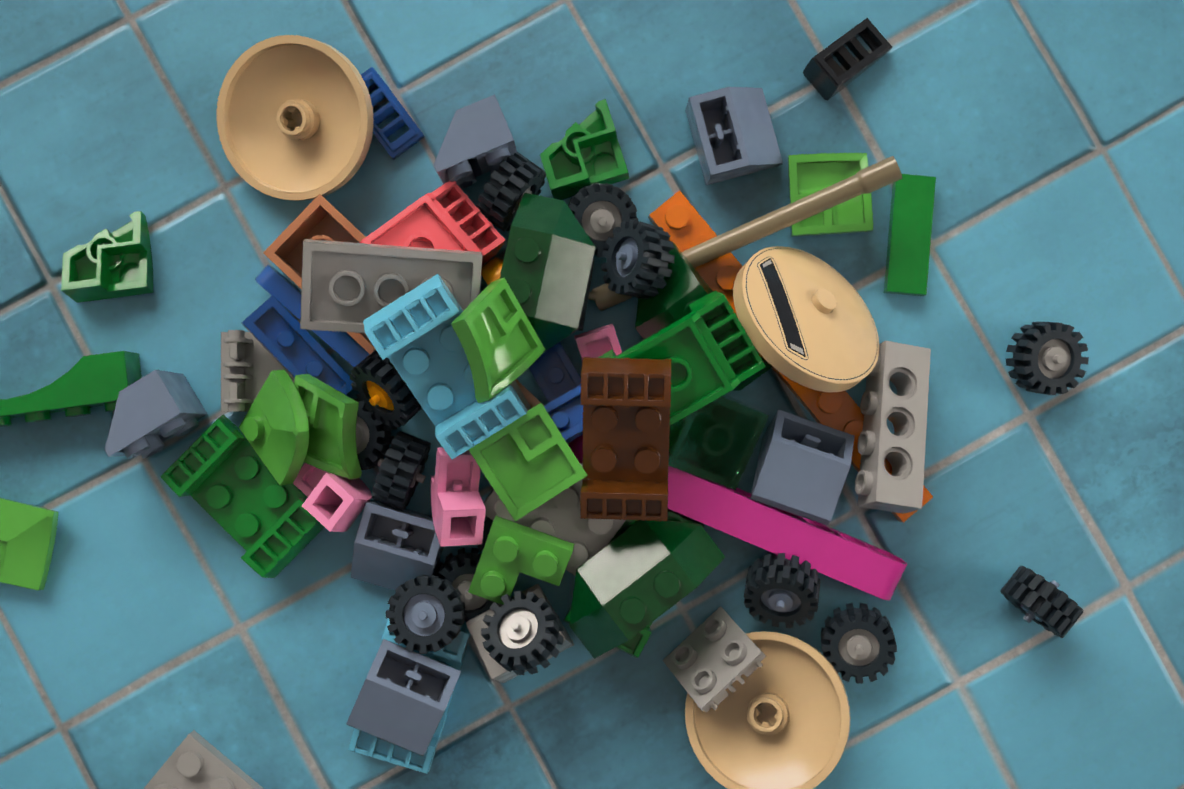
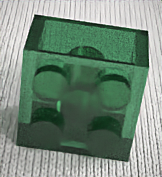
(717, 440)

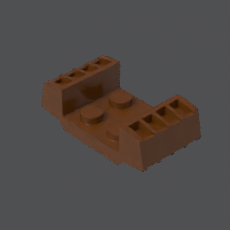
(625, 438)

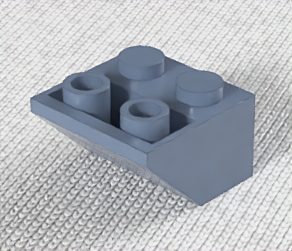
(732, 133)
(474, 143)
(151, 413)
(802, 467)
(394, 546)
(403, 697)

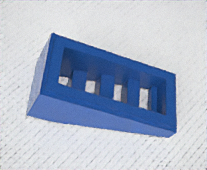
(406, 140)

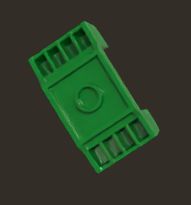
(706, 354)
(244, 497)

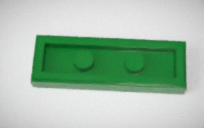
(910, 235)

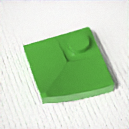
(817, 171)
(496, 339)
(278, 427)
(331, 427)
(528, 462)
(26, 543)

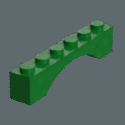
(88, 384)

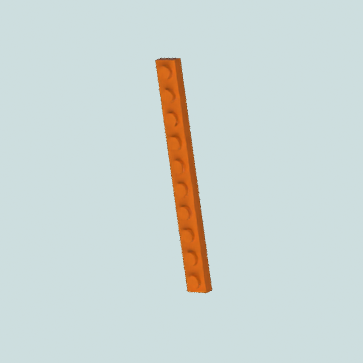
(827, 408)

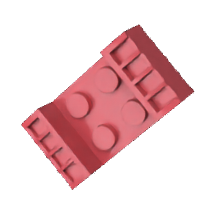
(441, 221)

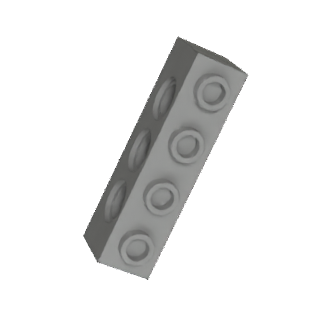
(905, 449)

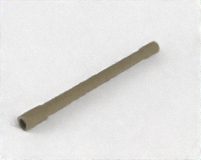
(862, 182)

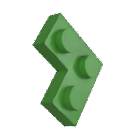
(517, 550)

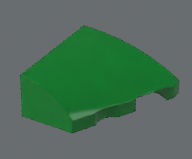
(585, 155)
(110, 264)

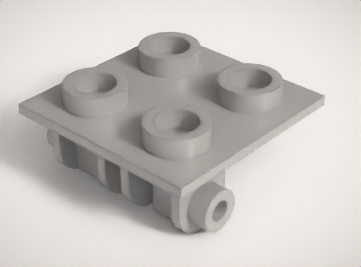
(243, 370)
(714, 659)

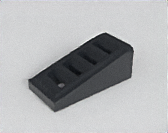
(825, 72)

